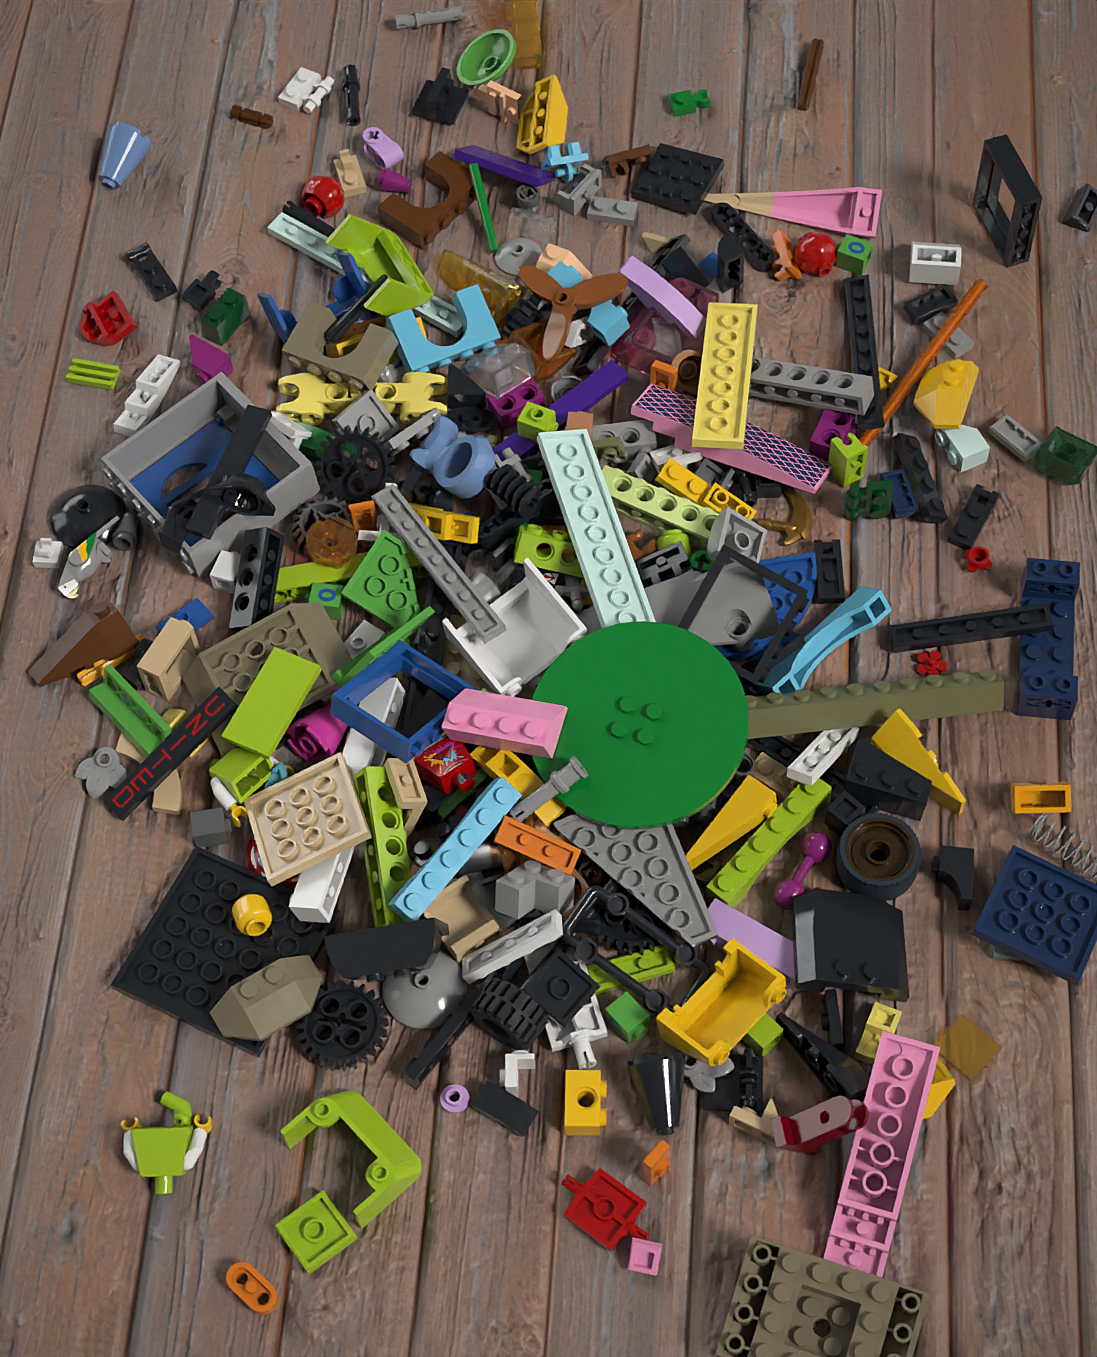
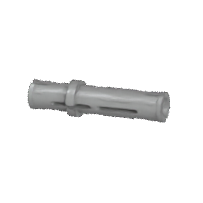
(423, 18)

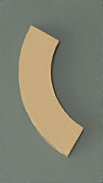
(169, 793)

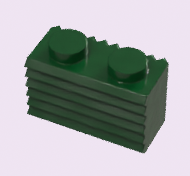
(225, 316)

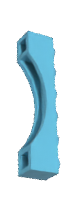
(852, 617)
(455, 851)

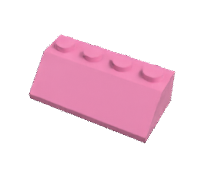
(504, 722)

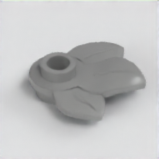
(99, 775)
(703, 1075)

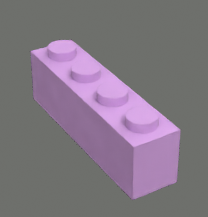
(757, 938)

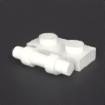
(300, 90)

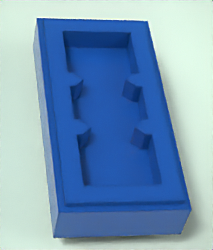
(194, 612)

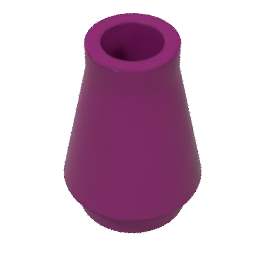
(393, 181)

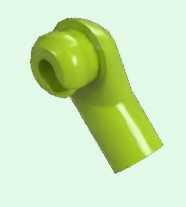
(180, 1107)

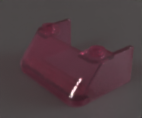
(637, 342)

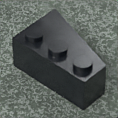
(886, 782)

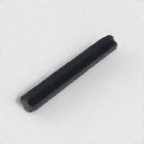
(353, 313)

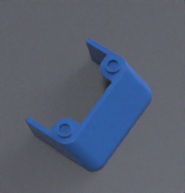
(345, 289)

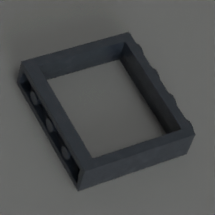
(1013, 238)
(785, 627)

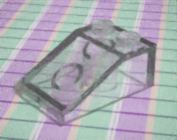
(500, 368)

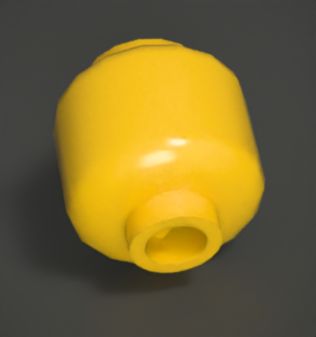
(252, 914)

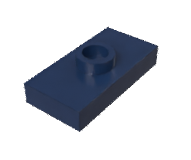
(903, 499)

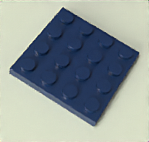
(1041, 915)

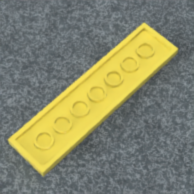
(725, 376)

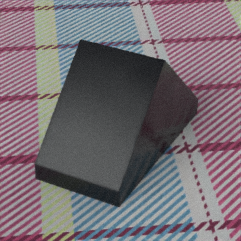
(463, 391)

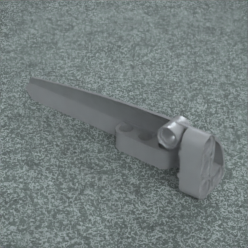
(733, 607)

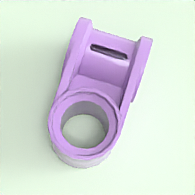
(381, 148)

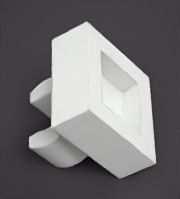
(48, 553)

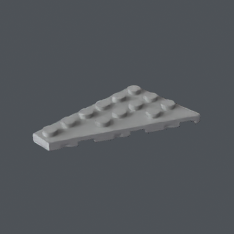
(649, 868)

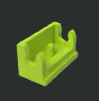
(847, 461)

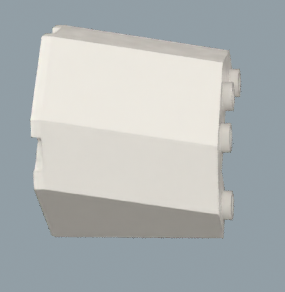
(536, 634)

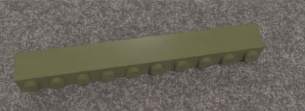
(874, 703)

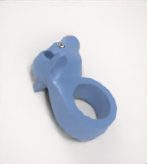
(445, 456)

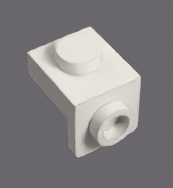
(517, 1060)

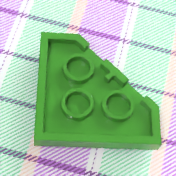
(385, 583)

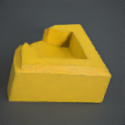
(887, 378)

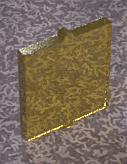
(967, 1047)

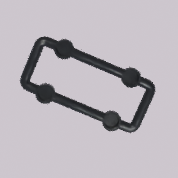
(587, 950)

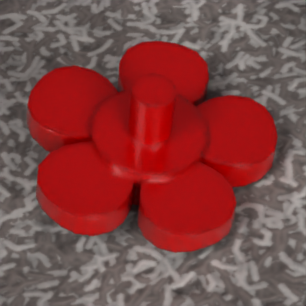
(930, 663)

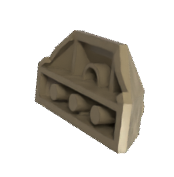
(268, 999)

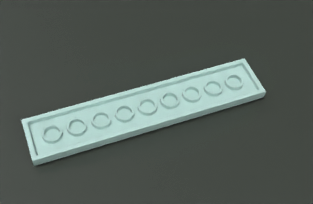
(594, 527)

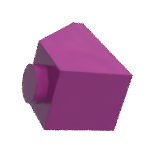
(208, 360)

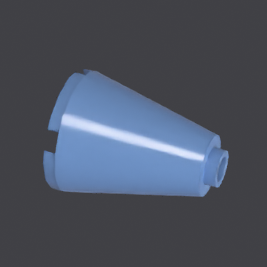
(121, 154)

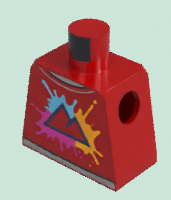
(446, 765)

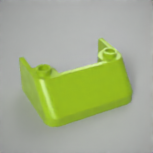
(383, 253)
(395, 1164)

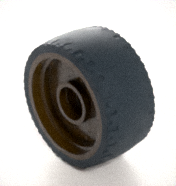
(881, 838)

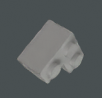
(532, 888)

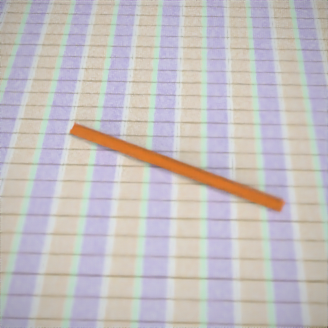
(927, 357)

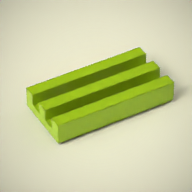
(95, 371)

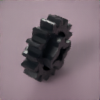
(521, 314)

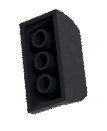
(386, 950)

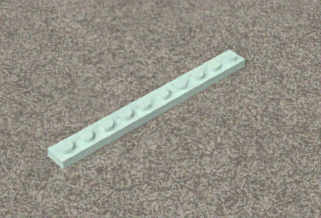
(313, 244)

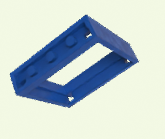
(419, 666)

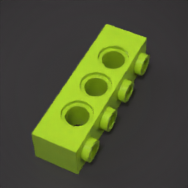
(550, 559)

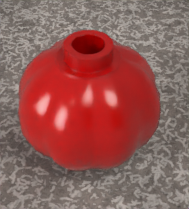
(323, 193)
(815, 254)

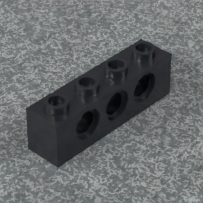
(256, 577)

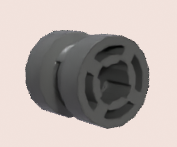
(529, 198)

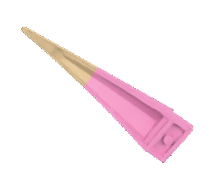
(833, 210)

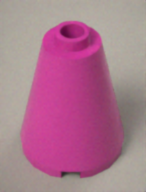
(317, 735)

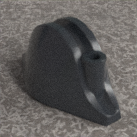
(243, 495)

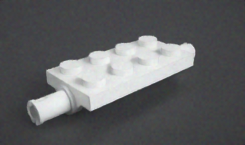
(585, 1025)

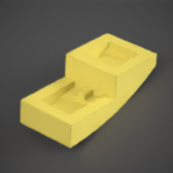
(880, 1019)

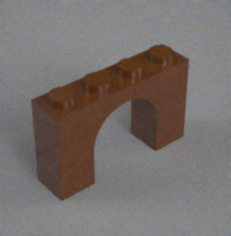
(424, 224)

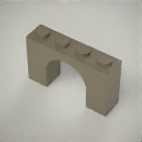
(357, 369)

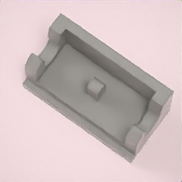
(580, 190)

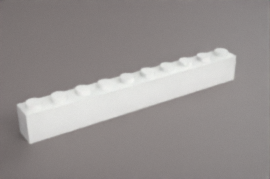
(321, 884)

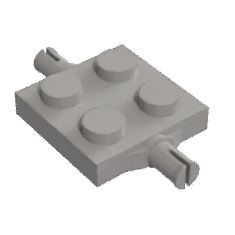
(411, 433)

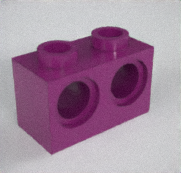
(510, 405)
(831, 425)

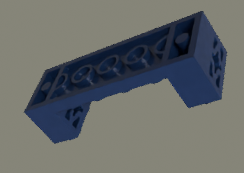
(1047, 657)

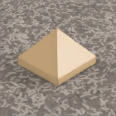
(654, 241)

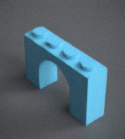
(421, 355)

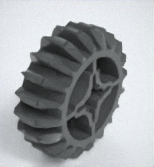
(314, 512)

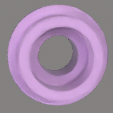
(458, 1106)

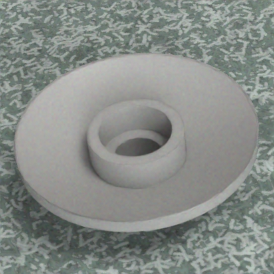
(516, 253)

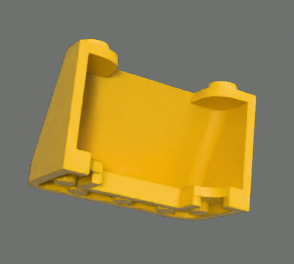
(723, 1006)

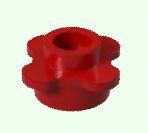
(977, 553)

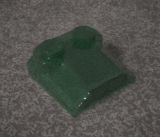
(1065, 456)

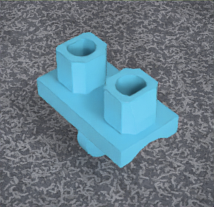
(573, 157)

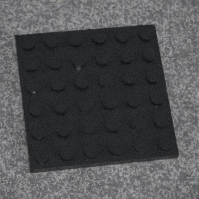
(196, 950)

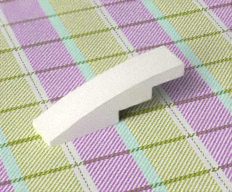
(146, 398)

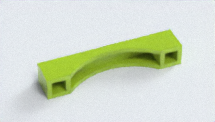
(746, 865)

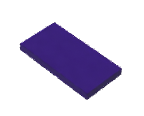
(504, 165)

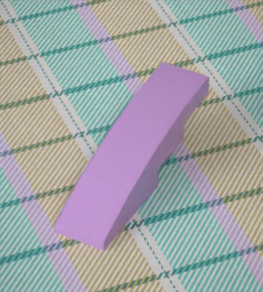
(661, 295)

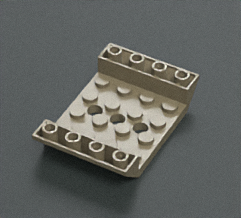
(297, 629)

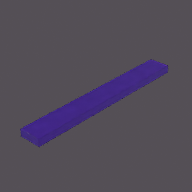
(578, 399)

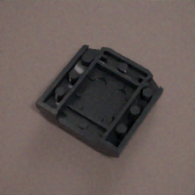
(849, 944)

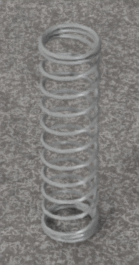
(1037, 826)

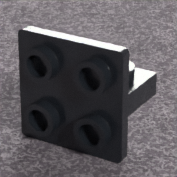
(440, 99)

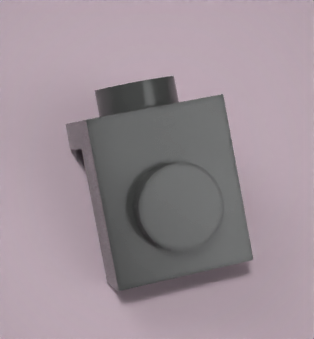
(711, 473)

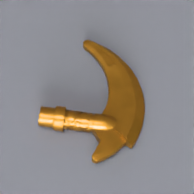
(800, 523)

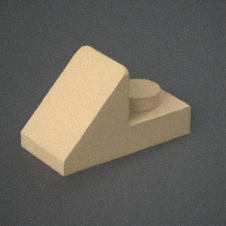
(750, 1123)

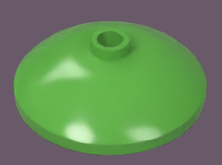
(486, 58)

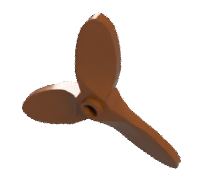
(567, 301)

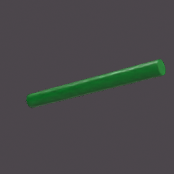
(483, 207)

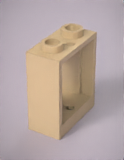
(169, 658)

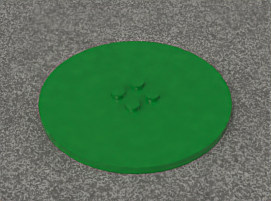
(650, 722)

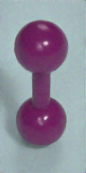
(815, 848)

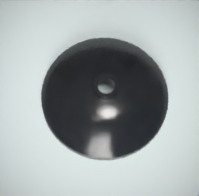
(75, 525)

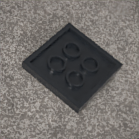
(677, 178)

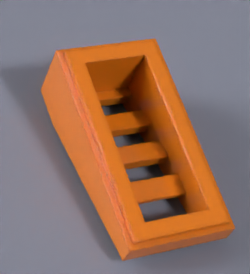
(365, 514)

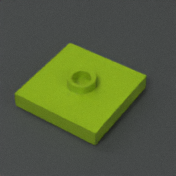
(315, 1232)

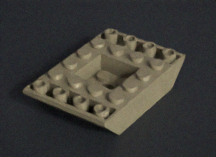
(790, 1290)

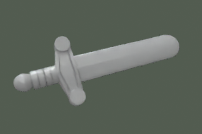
(573, 590)

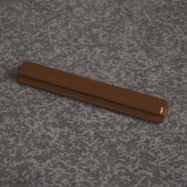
(810, 74)

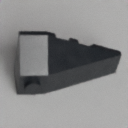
(831, 1067)

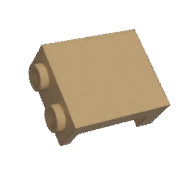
(407, 791)
(468, 919)

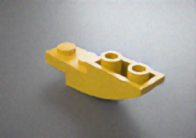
(690, 486)
(448, 524)
(506, 764)

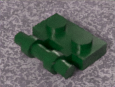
(871, 500)

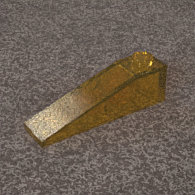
(498, 290)

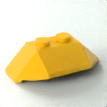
(543, 117)
(946, 393)

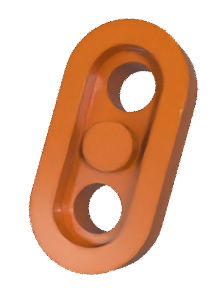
(253, 1289)

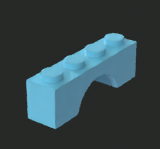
(605, 319)

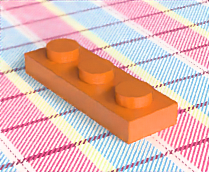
(536, 845)

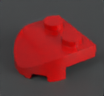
(106, 321)

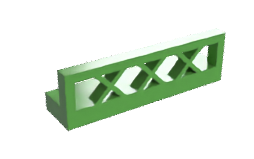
(129, 712)

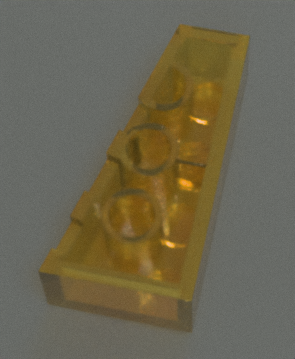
(526, 33)

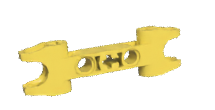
(322, 398)

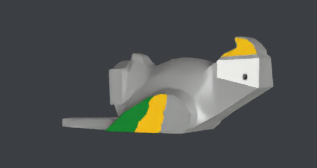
(84, 562)

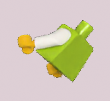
(238, 777)
(164, 1150)

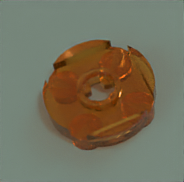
(336, 555)

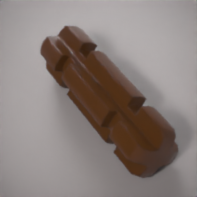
(251, 116)

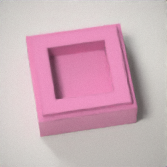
(644, 1256)

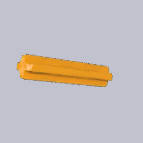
(88, 676)

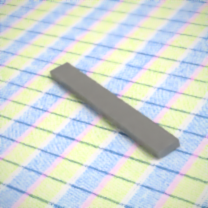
(439, 564)

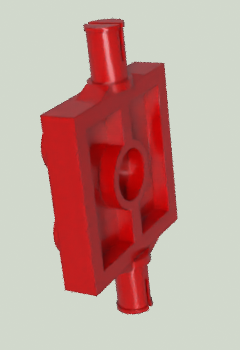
(604, 1209)

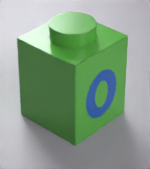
(854, 254)
(330, 597)
(628, 1018)

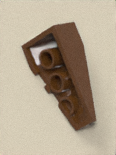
(93, 637)

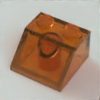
(532, 338)

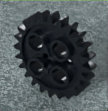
(336, 452)
(633, 938)
(335, 1048)

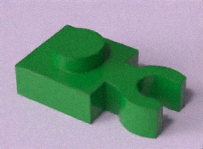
(686, 102)

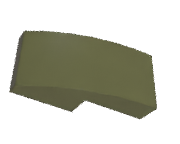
(609, 448)

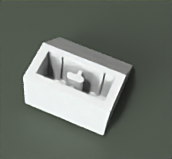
(935, 263)

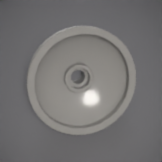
(429, 1004)

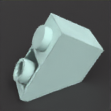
(963, 446)

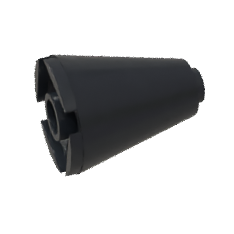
(659, 1089)

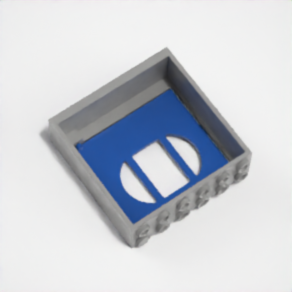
(198, 434)

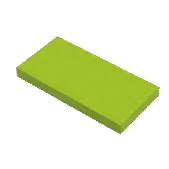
(271, 702)

